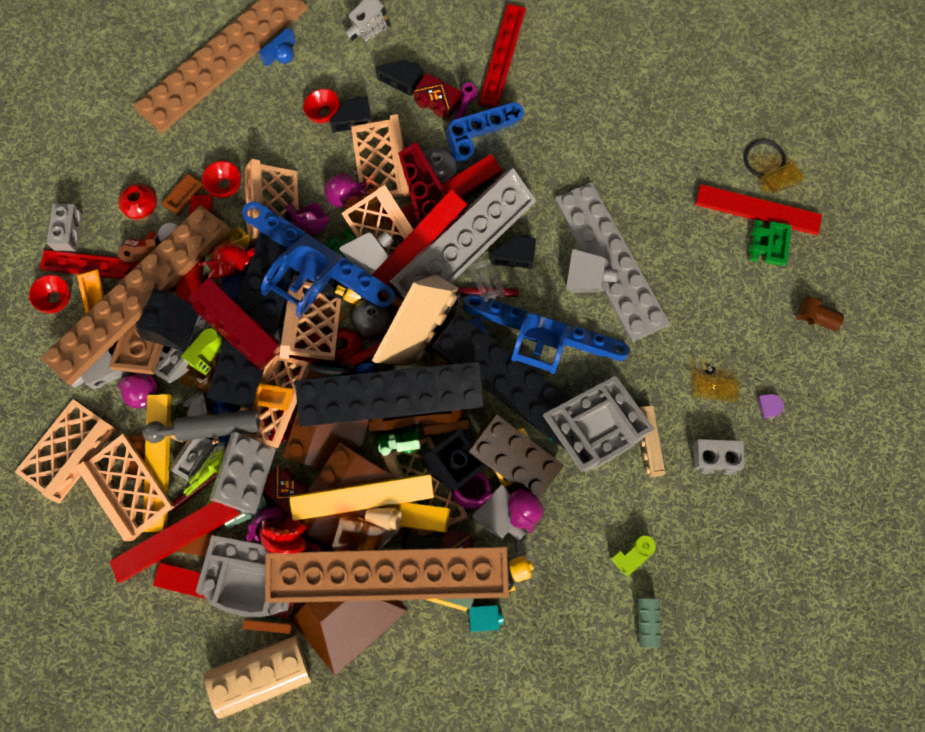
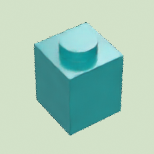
(485, 618)

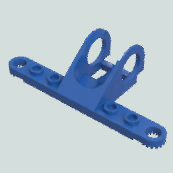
(312, 261)
(544, 332)

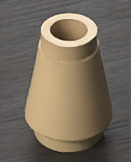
(384, 517)

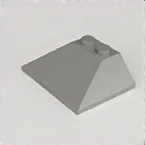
(599, 424)

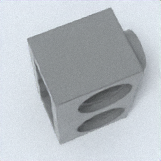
(64, 228)
(717, 450)

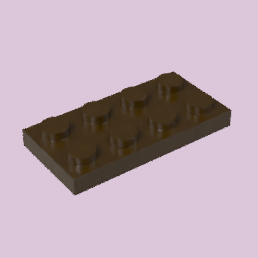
(515, 456)

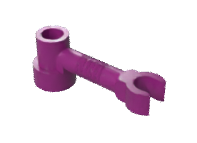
(467, 97)

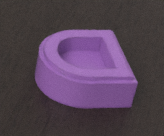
(770, 405)

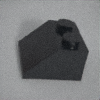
(167, 320)
(451, 462)

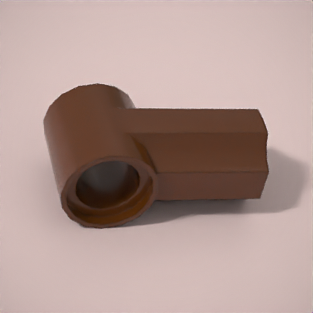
(815, 313)

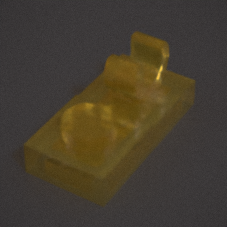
(782, 178)
(716, 388)

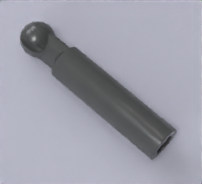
(204, 426)

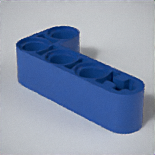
(485, 127)

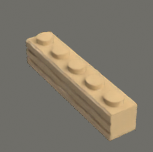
(652, 447)

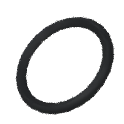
(762, 142)
(348, 369)

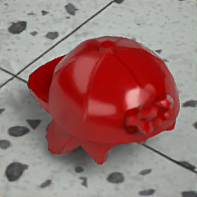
(227, 259)
(283, 537)

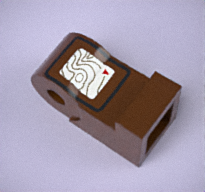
(136, 250)

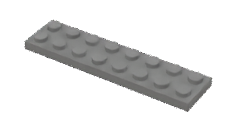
(470, 233)
(598, 235)

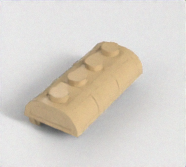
(256, 677)

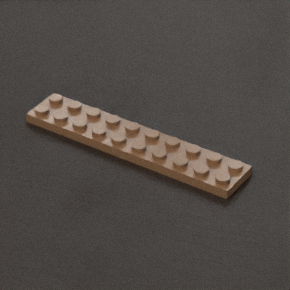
(217, 61)
(126, 301)
(387, 575)

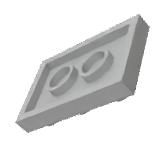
(243, 473)

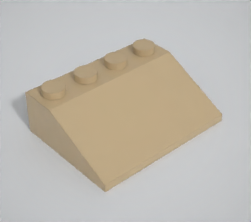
(416, 322)

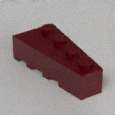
(421, 181)
(234, 324)

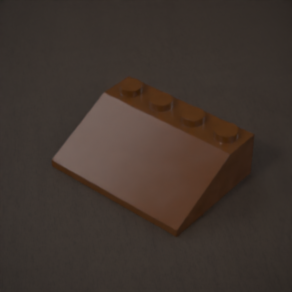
(316, 443)
(343, 469)

